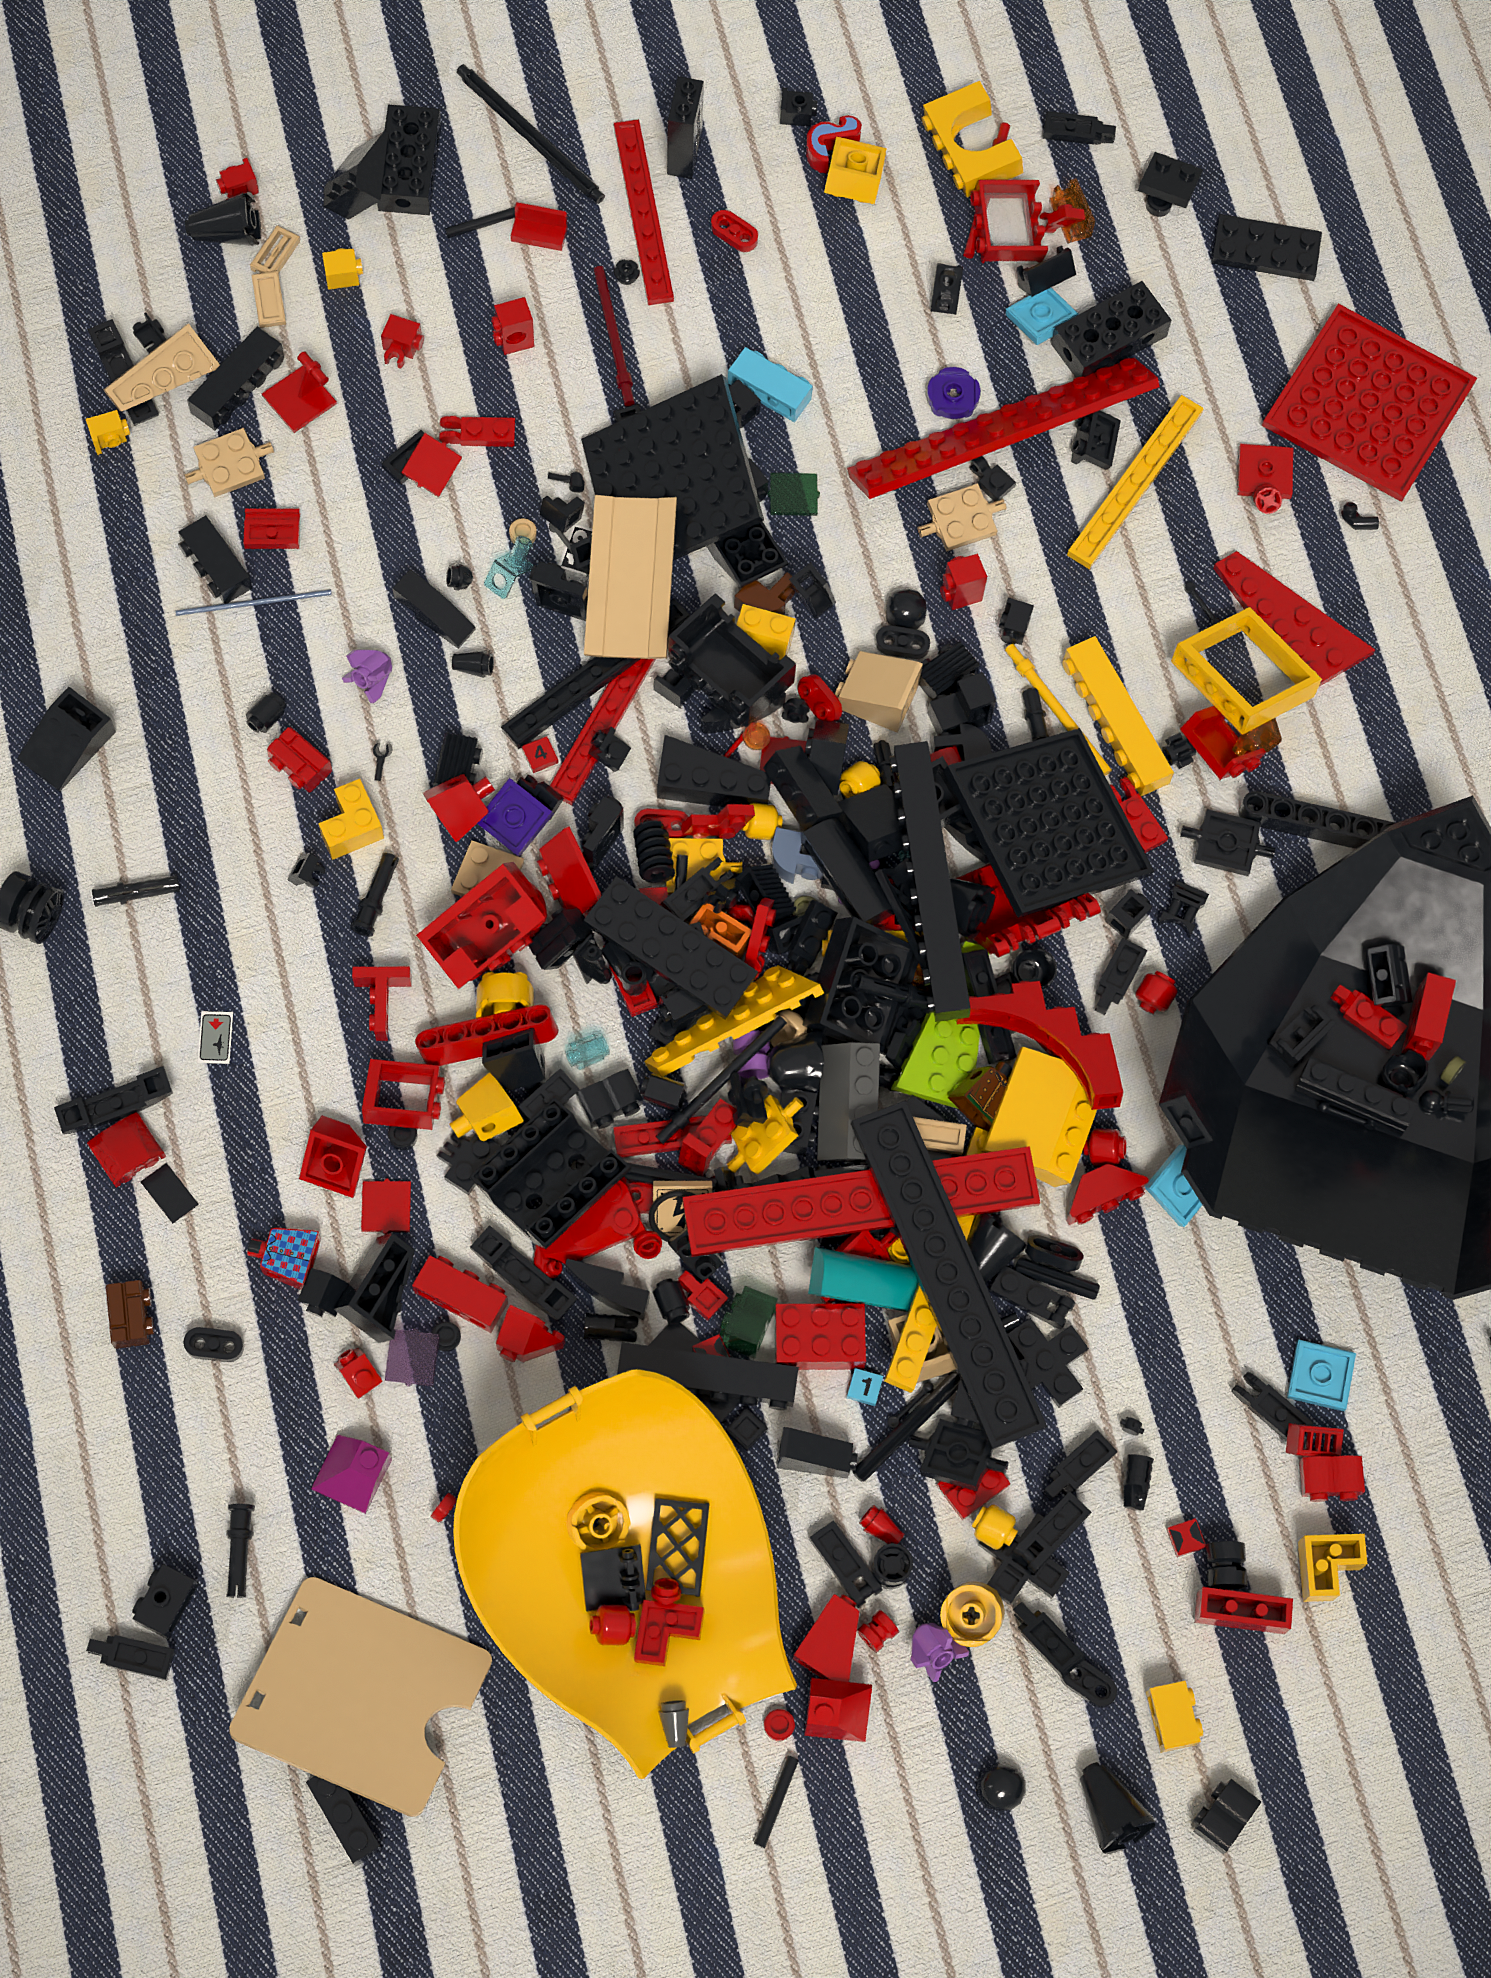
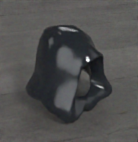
(798, 1062)

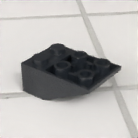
(748, 554)
(66, 739)

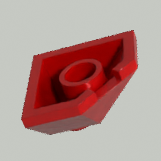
(526, 1337)

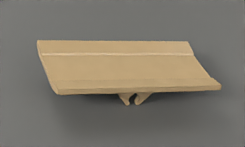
(630, 577)

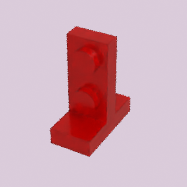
(379, 981)
(709, 1137)

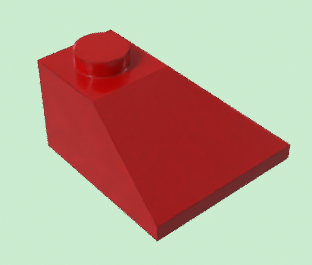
(333, 1157)
(838, 1710)

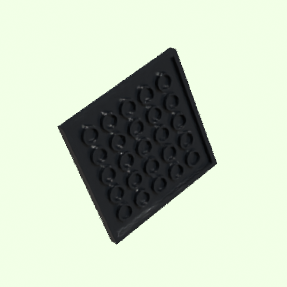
(684, 451)
(1048, 822)

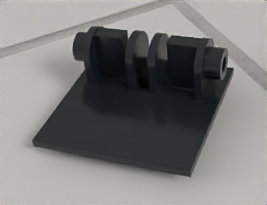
(613, 1577)

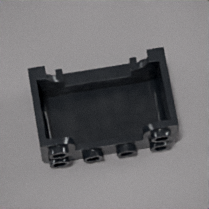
(728, 663)

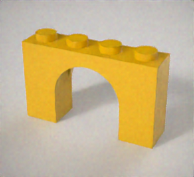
(949, 116)

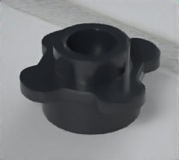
(795, 710)

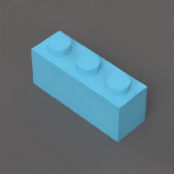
(771, 384)

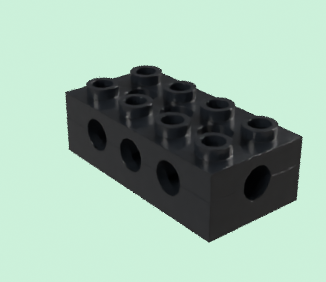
(410, 159)
(1111, 331)

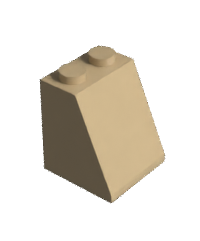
(879, 688)

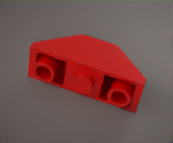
(1103, 1191)

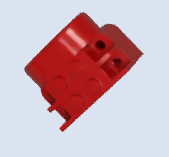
(486, 925)

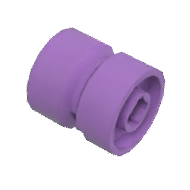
(756, 1065)

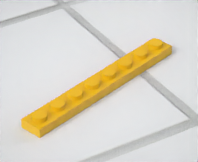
(1135, 482)

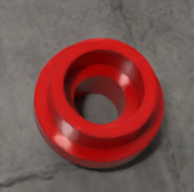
(647, 1244)
(666, 1591)

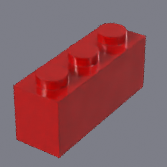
(461, 1293)
(1243, 1610)

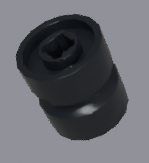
(1226, 1564)
(892, 1566)

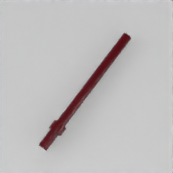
(623, 377)

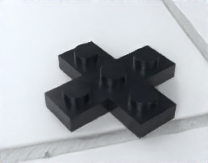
(1049, 1359)
(1014, 1572)

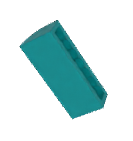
(862, 1280)

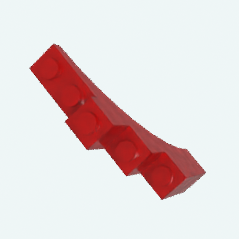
(1058, 1029)

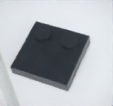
(1170, 180)

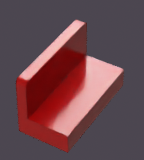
(539, 226)

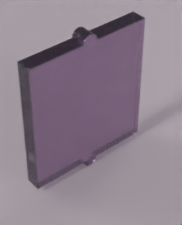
(412, 1358)

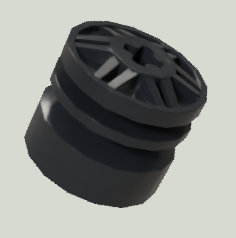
(29, 907)

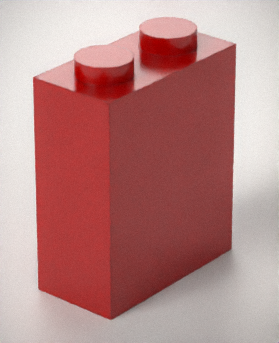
(1429, 1015)

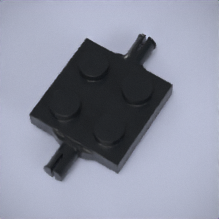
(1227, 842)
(957, 1455)

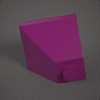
(352, 1472)

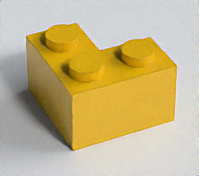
(356, 825)
(1322, 1559)

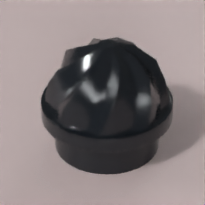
(458, 577)

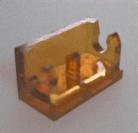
(1074, 196)

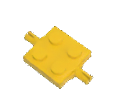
(700, 854)
(764, 1142)

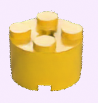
(503, 993)
(959, 1625)

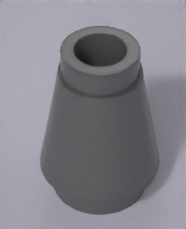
(674, 1722)

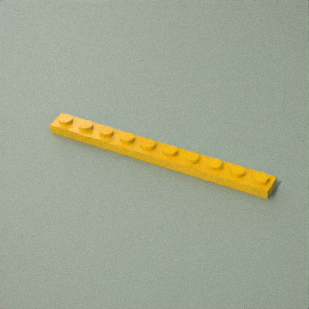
(920, 1323)

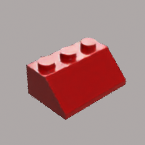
(568, 873)

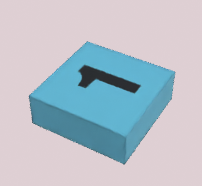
(865, 1387)

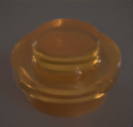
(756, 736)

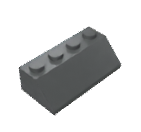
(846, 1093)

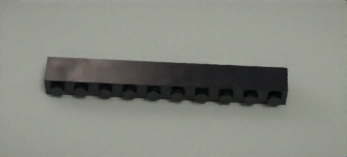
(931, 882)

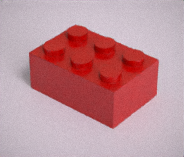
(820, 1336)

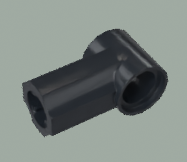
(624, 967)

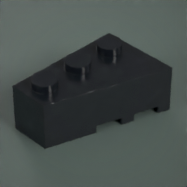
(377, 1288)

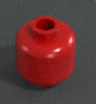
(1156, 992)
(1105, 1147)
(613, 1625)

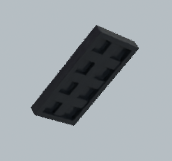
(1266, 247)

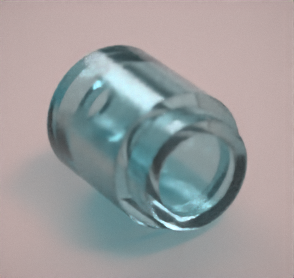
(587, 1051)

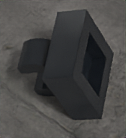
(303, 870)

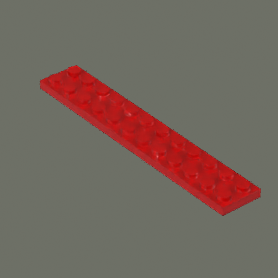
(1002, 427)
(849, 1203)

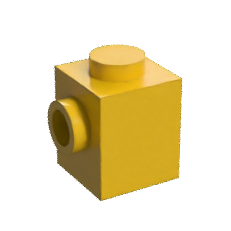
(342, 268)

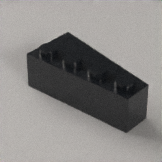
(708, 778)

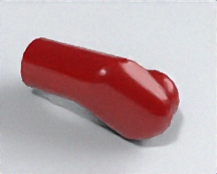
(742, 913)
(546, 1265)

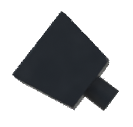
(515, 1060)

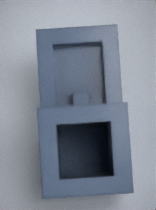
(787, 857)

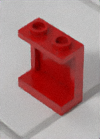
(1215, 742)

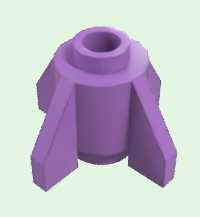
(369, 671)
(934, 1649)

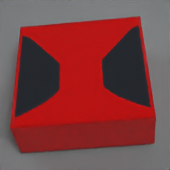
(711, 1346)
(1186, 1538)

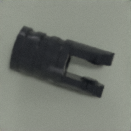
(610, 1327)

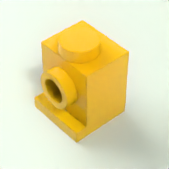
(107, 430)

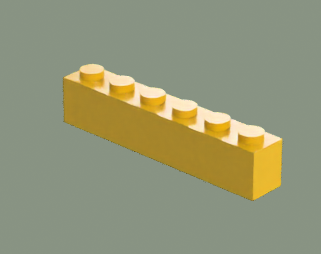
(1117, 716)

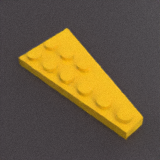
(772, 992)

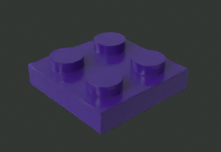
(515, 817)

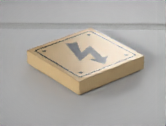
(670, 1213)

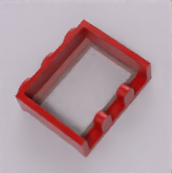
(1008, 220)

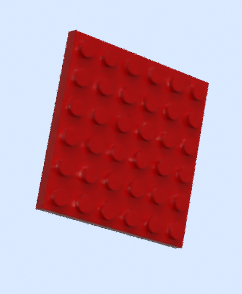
(1369, 402)

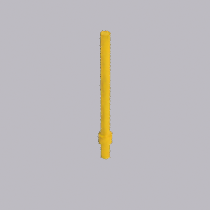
(1026, 669)

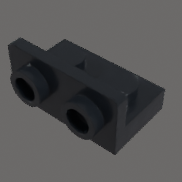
(1096, 439)

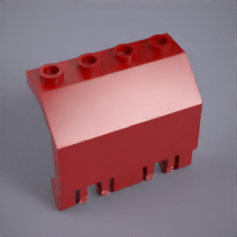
(1005, 930)

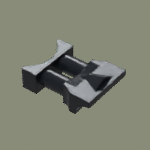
(1187, 896)

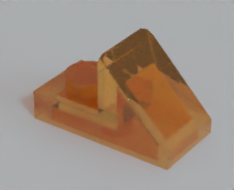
(1264, 736)

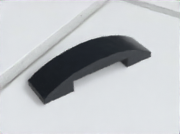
(116, 362)
(114, 1104)
(522, 1274)

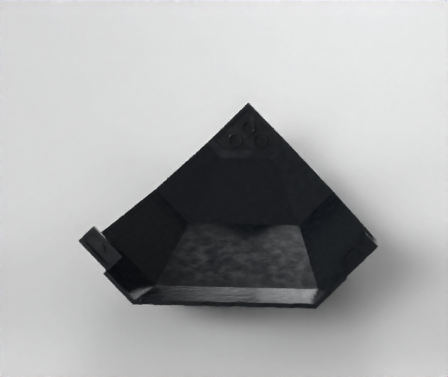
(1311, 1176)

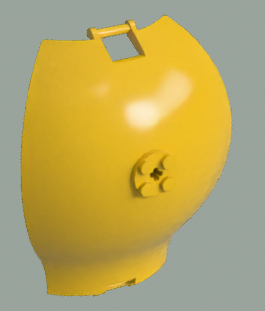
(533, 1512)

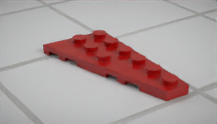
(1303, 627)

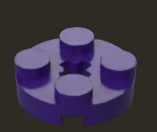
(949, 406)

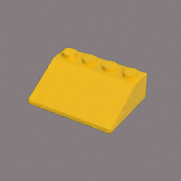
(1045, 1111)

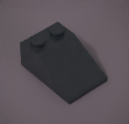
(358, 179)

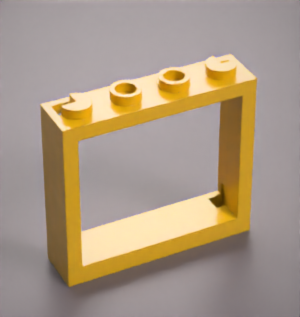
(1222, 694)

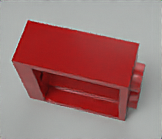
(405, 1073)

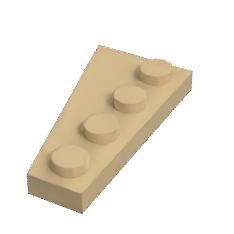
(169, 365)

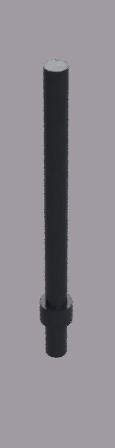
(681, 1119)

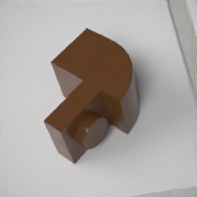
(760, 597)

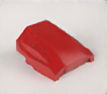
(126, 1149)

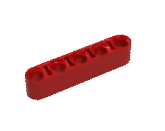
(466, 1038)

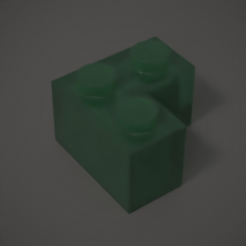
(749, 1321)

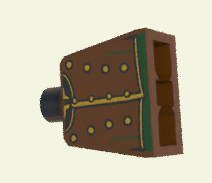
(981, 1094)

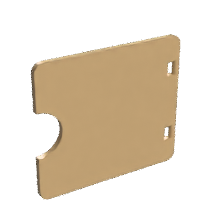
(356, 1695)

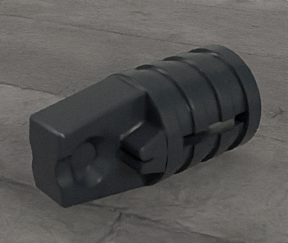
(1137, 1481)

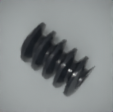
(653, 852)

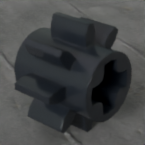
(1178, 751)

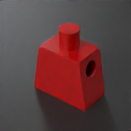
(459, 803)

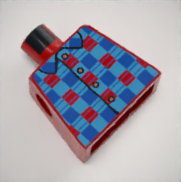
(287, 1254)

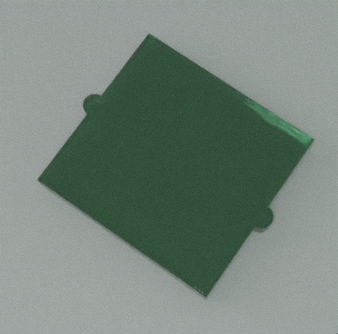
(793, 494)

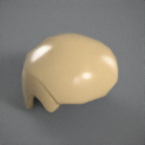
(792, 1029)

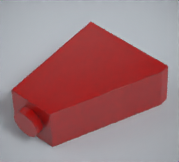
(831, 1641)

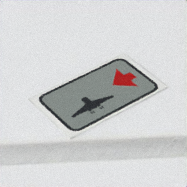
(215, 1037)

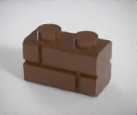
(128, 1314)

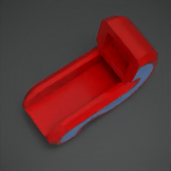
(822, 139)

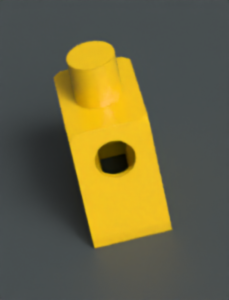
(485, 1110)

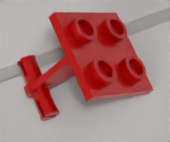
(301, 394)

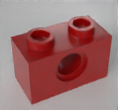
(513, 326)

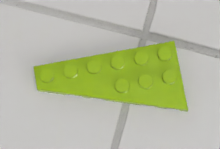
(940, 1056)

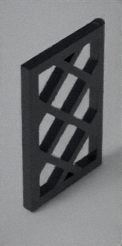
(700, 1533)

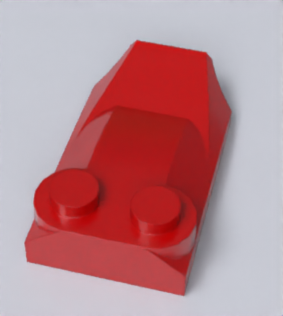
(602, 1226)

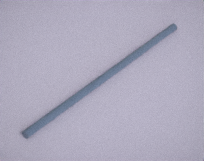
(253, 602)

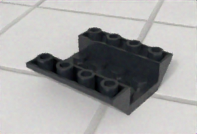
(538, 1166)

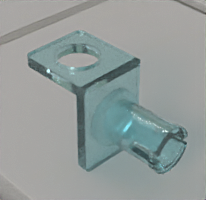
(510, 566)

